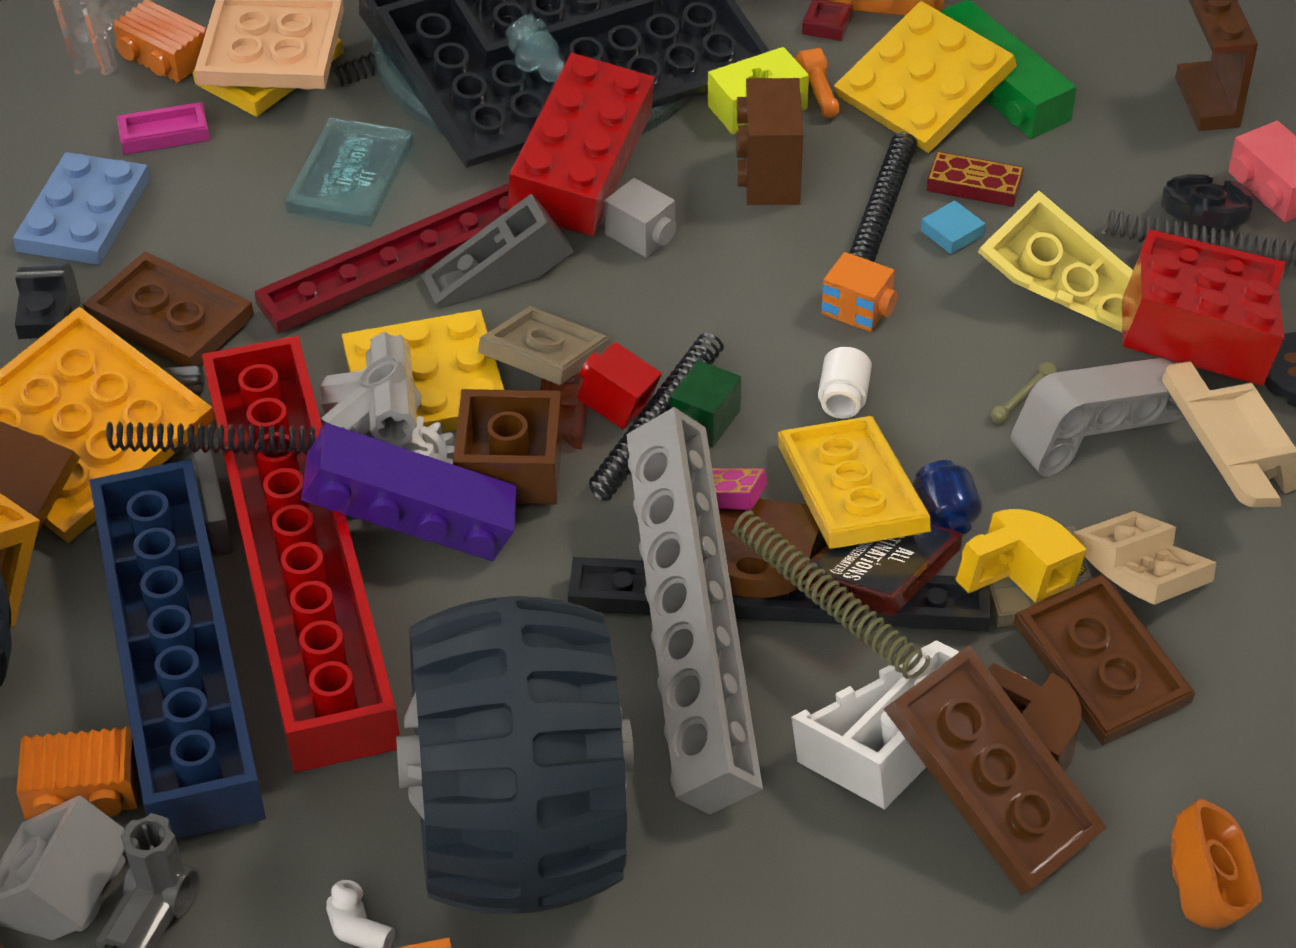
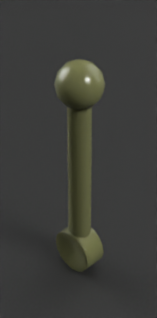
(1000, 413)

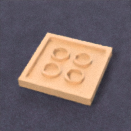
(270, 43)

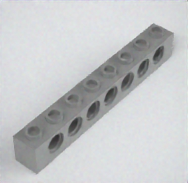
(692, 615)

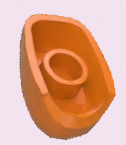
(1212, 866)

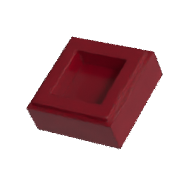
(827, 19)

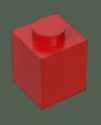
(617, 384)

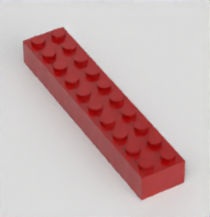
(301, 565)

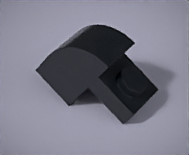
(44, 298)

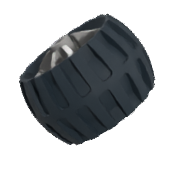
(516, 754)

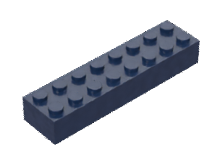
(175, 651)

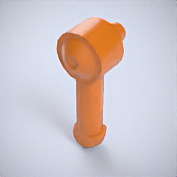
(816, 65)

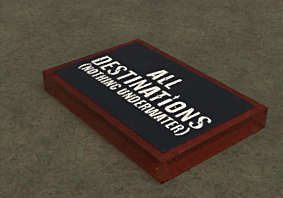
(888, 570)

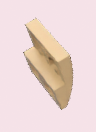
(1142, 559)

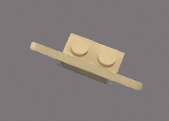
(1237, 435)

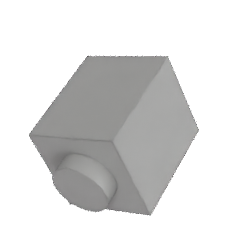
(640, 217)

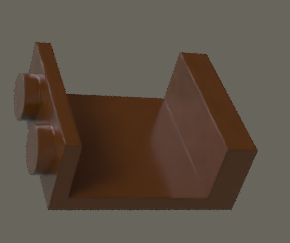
(1219, 87)

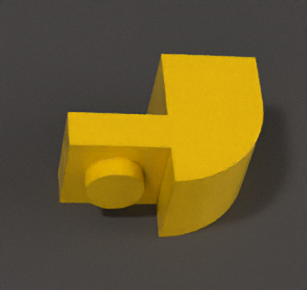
(1028, 549)

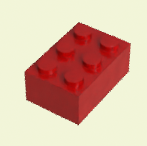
(1202, 318)

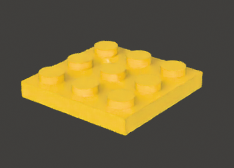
(925, 76)
(441, 360)

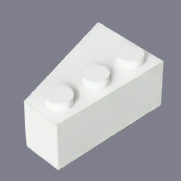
(857, 740)

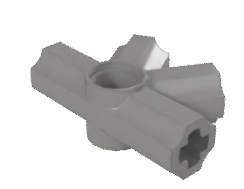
(377, 399)

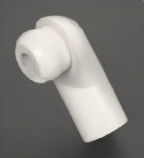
(350, 919)

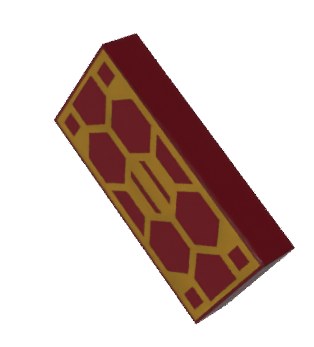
(975, 179)

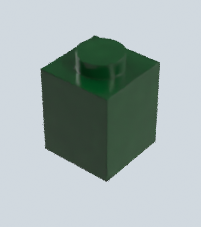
(709, 398)

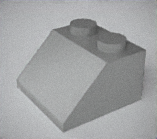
(59, 869)

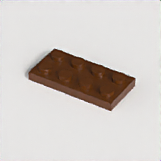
(995, 769)

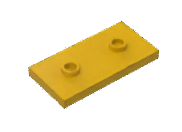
(853, 482)

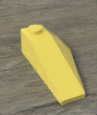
(1059, 261)

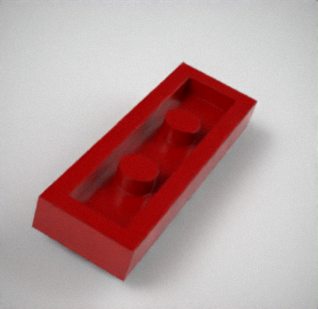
(1230, 261)

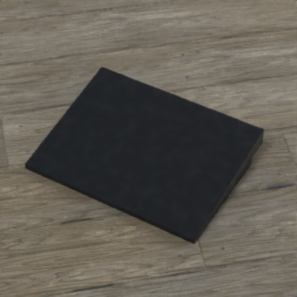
(486, 106)

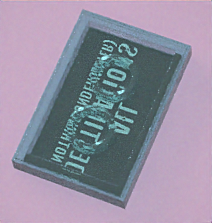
(349, 172)

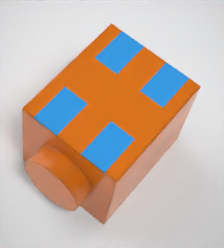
(859, 292)

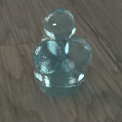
(534, 47)

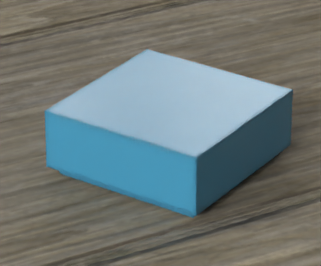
(953, 227)

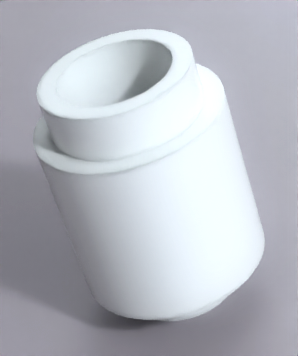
(844, 382)

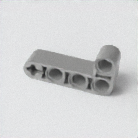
(1088, 403)

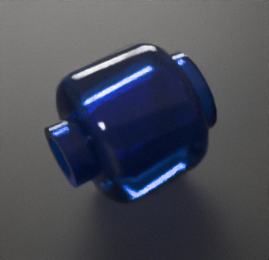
(948, 495)

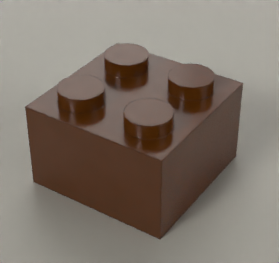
(770, 141)
(512, 439)

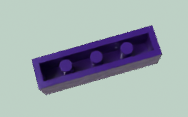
(409, 492)

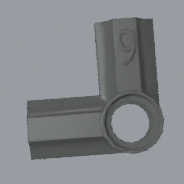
(153, 888)

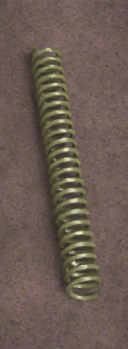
(844, 611)

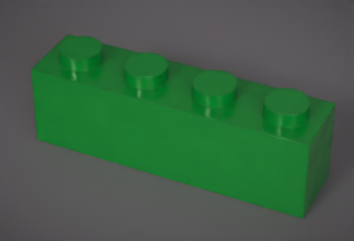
(1034, 93)

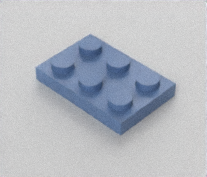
(82, 208)

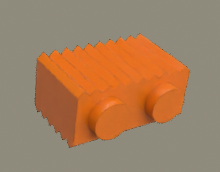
(159, 40)
(85, 764)

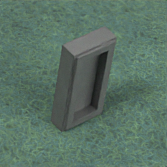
(212, 503)

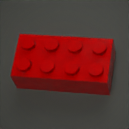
(582, 141)

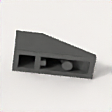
(502, 255)

